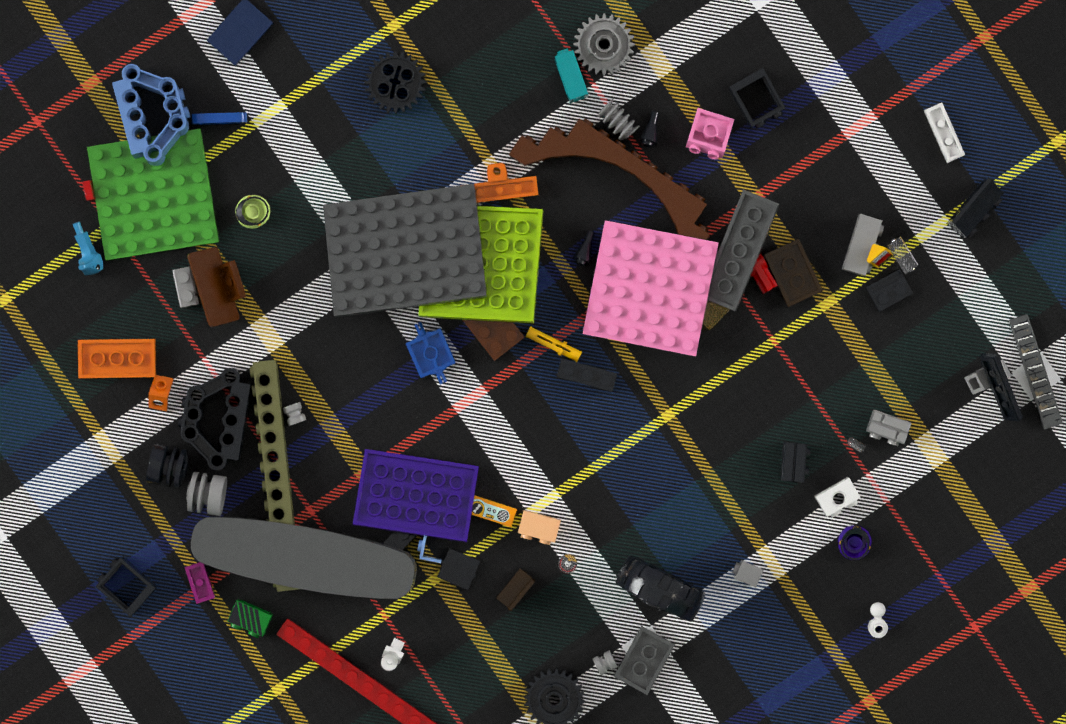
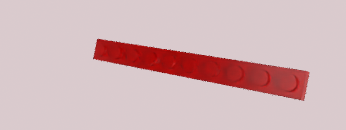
(351, 674)

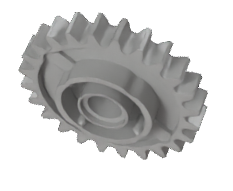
(608, 30)

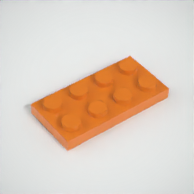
(117, 358)

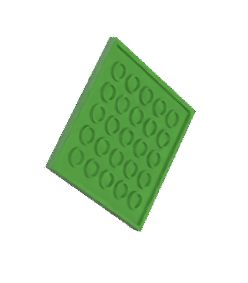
(151, 206)

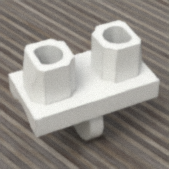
(392, 655)

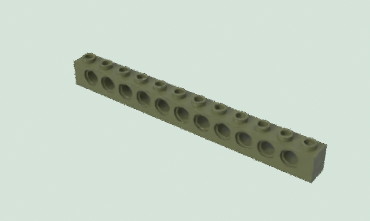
(270, 369)

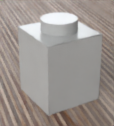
(747, 573)

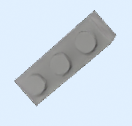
(863, 236)

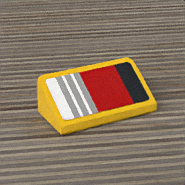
(878, 255)

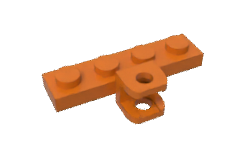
(501, 187)

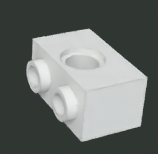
(826, 501)

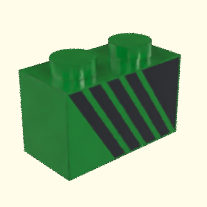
(250, 618)

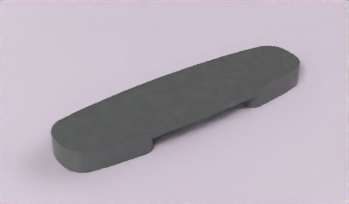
(303, 557)

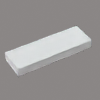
(944, 132)

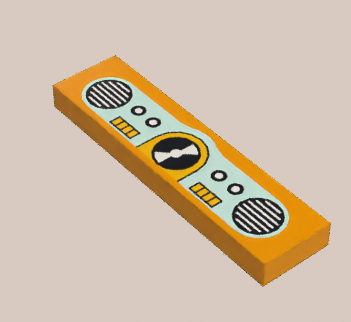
(493, 511)

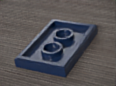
(240, 31)

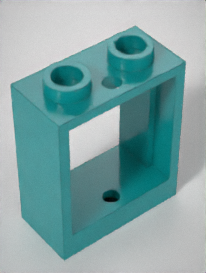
(571, 75)

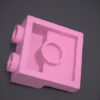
(709, 134)

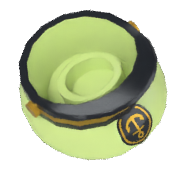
(252, 211)

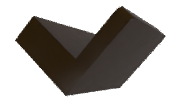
(515, 589)

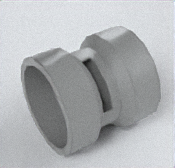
(294, 413)
(604, 662)

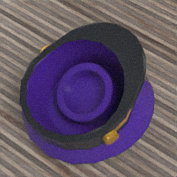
(854, 542)

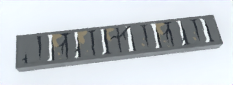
(1035, 371)

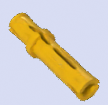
(574, 354)

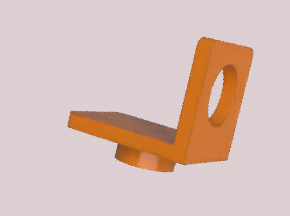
(160, 391)

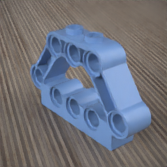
(169, 135)

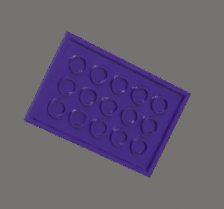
(415, 495)

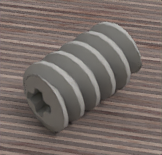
(617, 120)

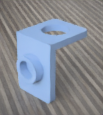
(421, 547)

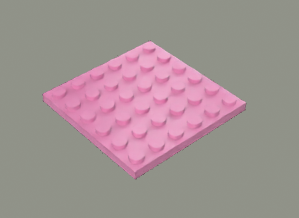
(650, 288)

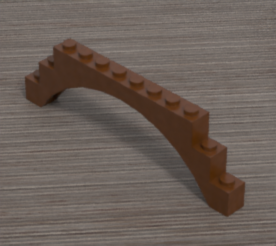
(589, 143)

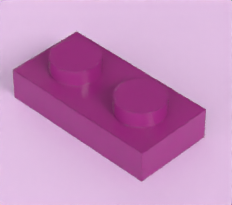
(199, 582)

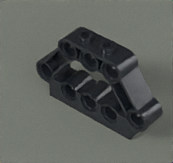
(200, 442)

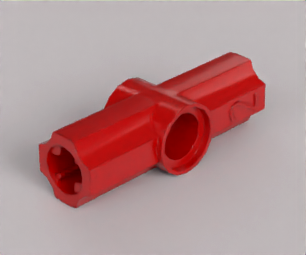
(763, 276)

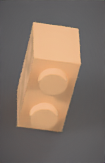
(539, 526)

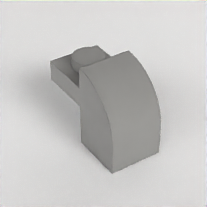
(978, 380)

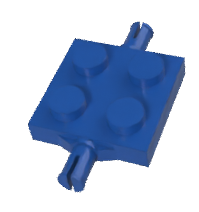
(430, 353)

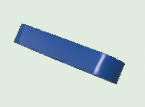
(219, 118)

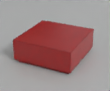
(89, 190)

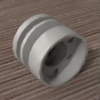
(206, 493)

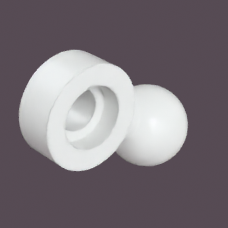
(877, 610)

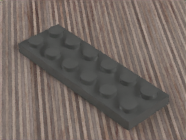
(741, 249)

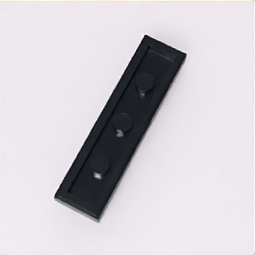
(1000, 387)

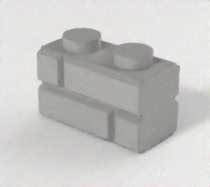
(186, 287)
(888, 427)

